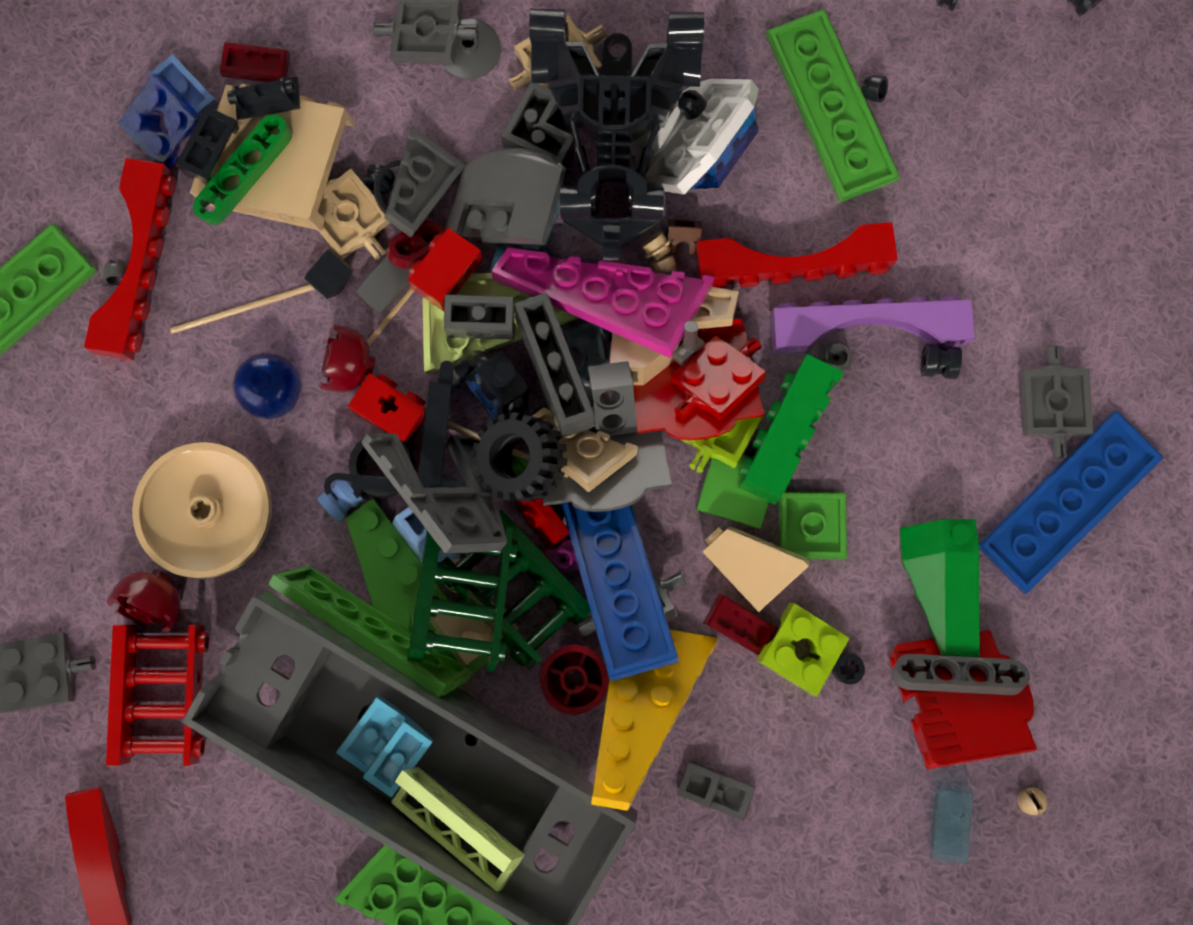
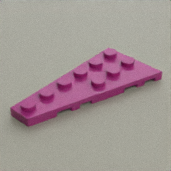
(614, 296)

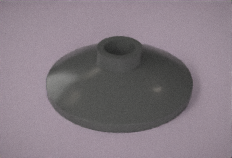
(478, 59)

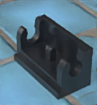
(206, 144)

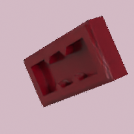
(254, 62)
(739, 624)

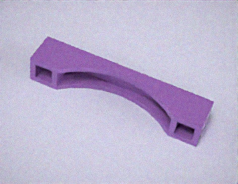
(936, 322)

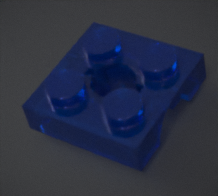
(144, 127)

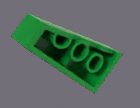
(789, 429)

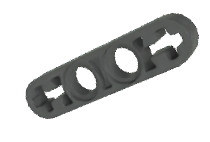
(961, 678)

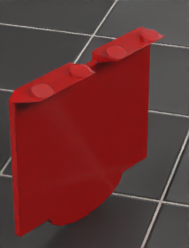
(659, 398)
(967, 726)

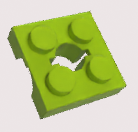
(823, 642)

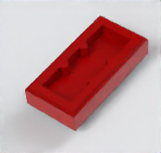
(544, 521)

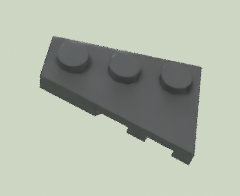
(420, 182)

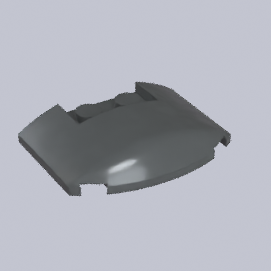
(506, 197)

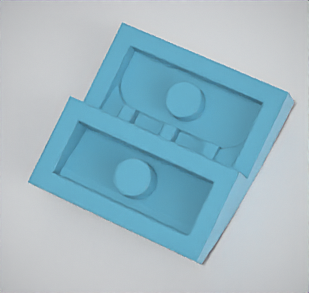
(384, 744)

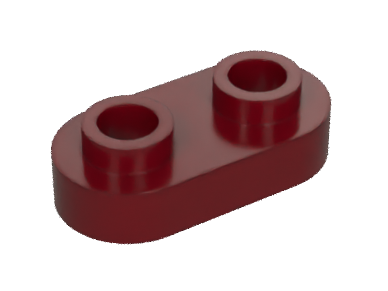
(415, 247)

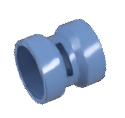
(340, 500)

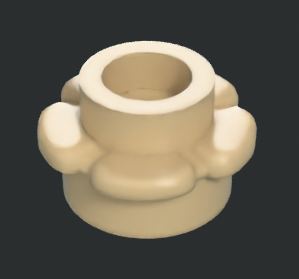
(656, 246)

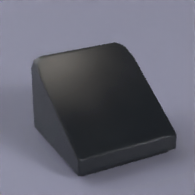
(329, 274)

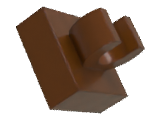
(684, 231)

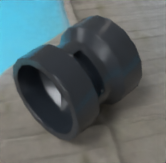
(941, 361)

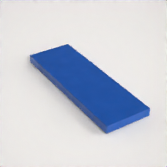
(1070, 502)
(620, 591)

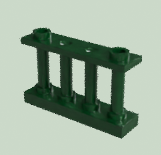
(547, 582)
(429, 605)

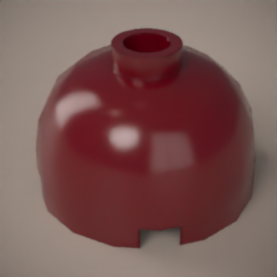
(346, 360)
(147, 599)
(574, 679)

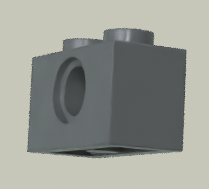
(479, 317)

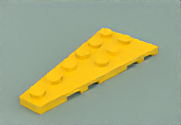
(640, 716)

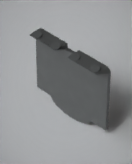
(625, 486)

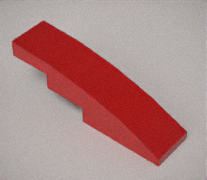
(96, 857)

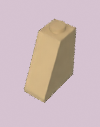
(753, 565)

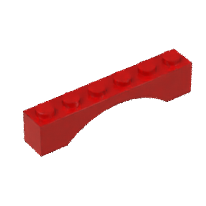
(866, 249)
(117, 324)

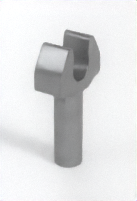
(690, 345)

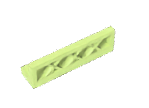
(462, 823)

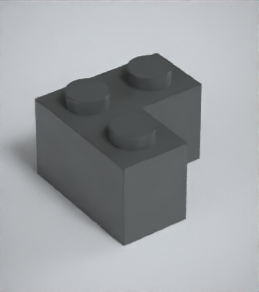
(534, 129)

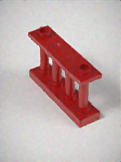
(126, 676)

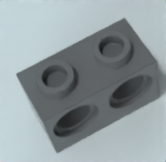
(612, 398)

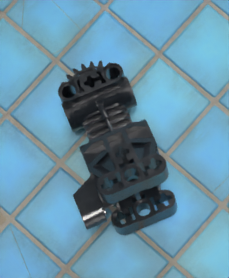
(614, 109)

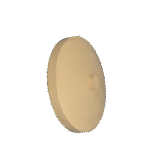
(202, 510)

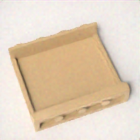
(297, 178)

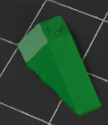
(945, 575)

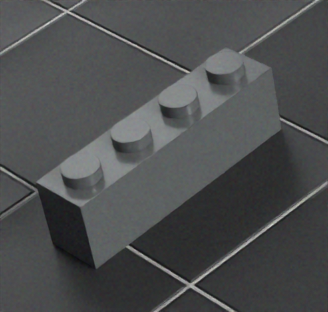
(554, 365)

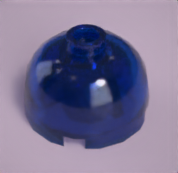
(267, 385)

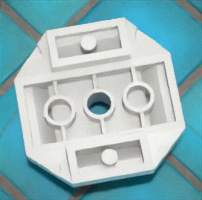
(706, 148)

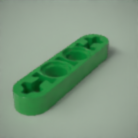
(248, 173)

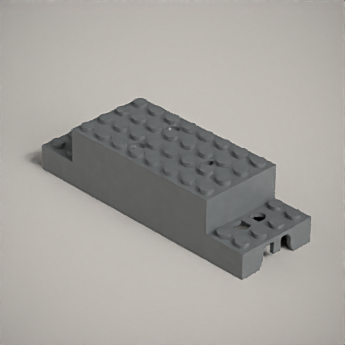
(506, 779)

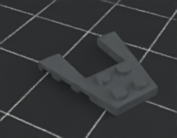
(455, 517)

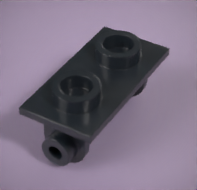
(265, 98)

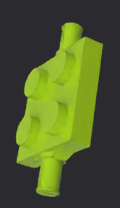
(726, 447)

